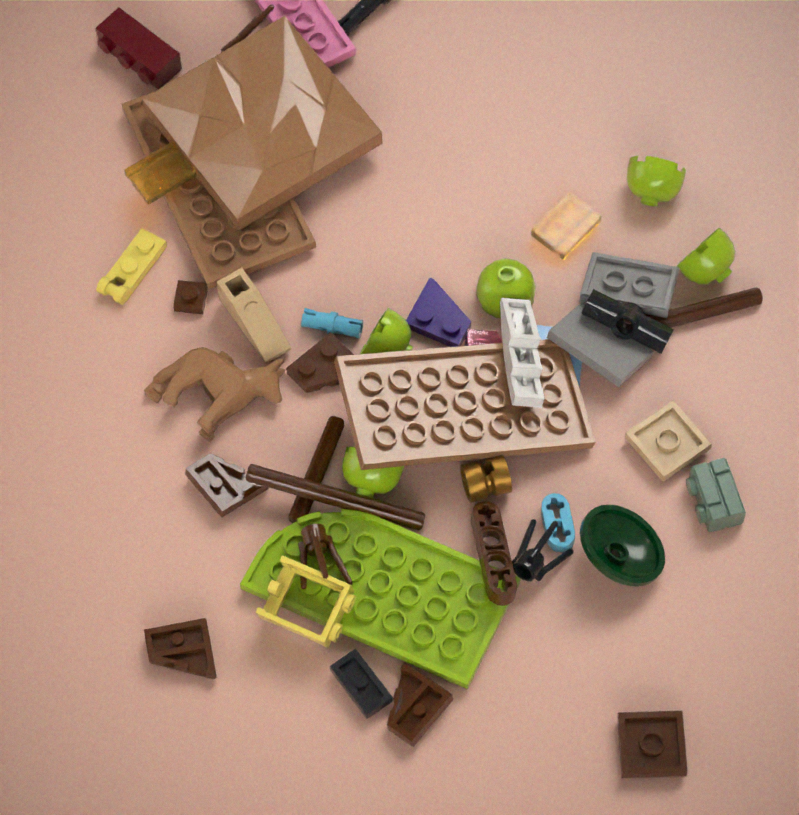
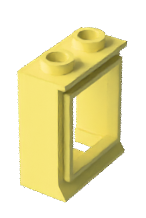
(279, 589)

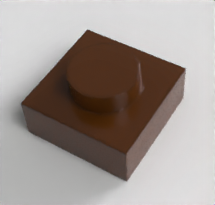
(190, 297)

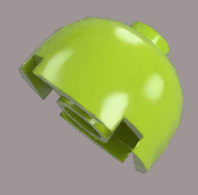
(654, 179)
(709, 259)
(504, 280)
(389, 335)
(370, 480)

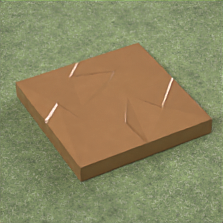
(262, 122)

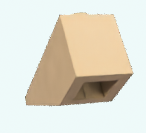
(252, 315)

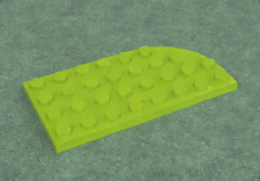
(409, 592)

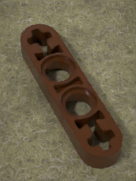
(496, 552)

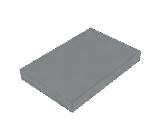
(631, 281)
(599, 347)

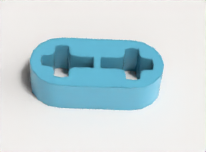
(564, 521)

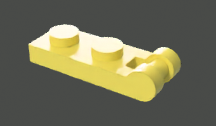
(132, 266)

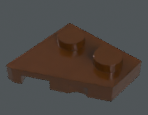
(182, 647)

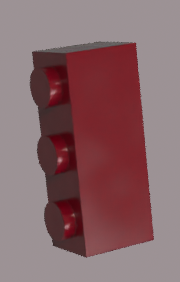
(138, 48)

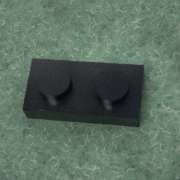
(361, 683)

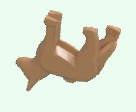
(223, 383)

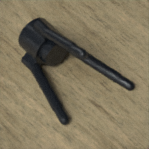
(529, 563)

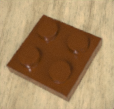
(652, 744)

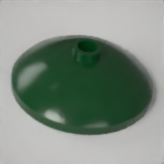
(622, 545)

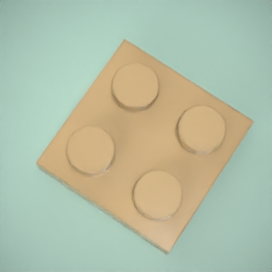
(668, 440)

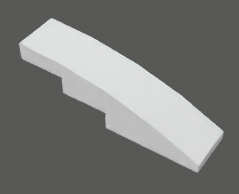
(520, 351)

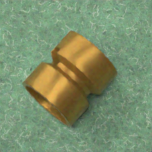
(486, 478)

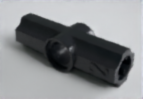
(611, 314)

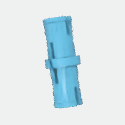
(332, 323)

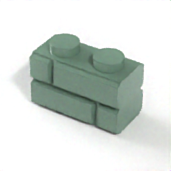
(716, 495)

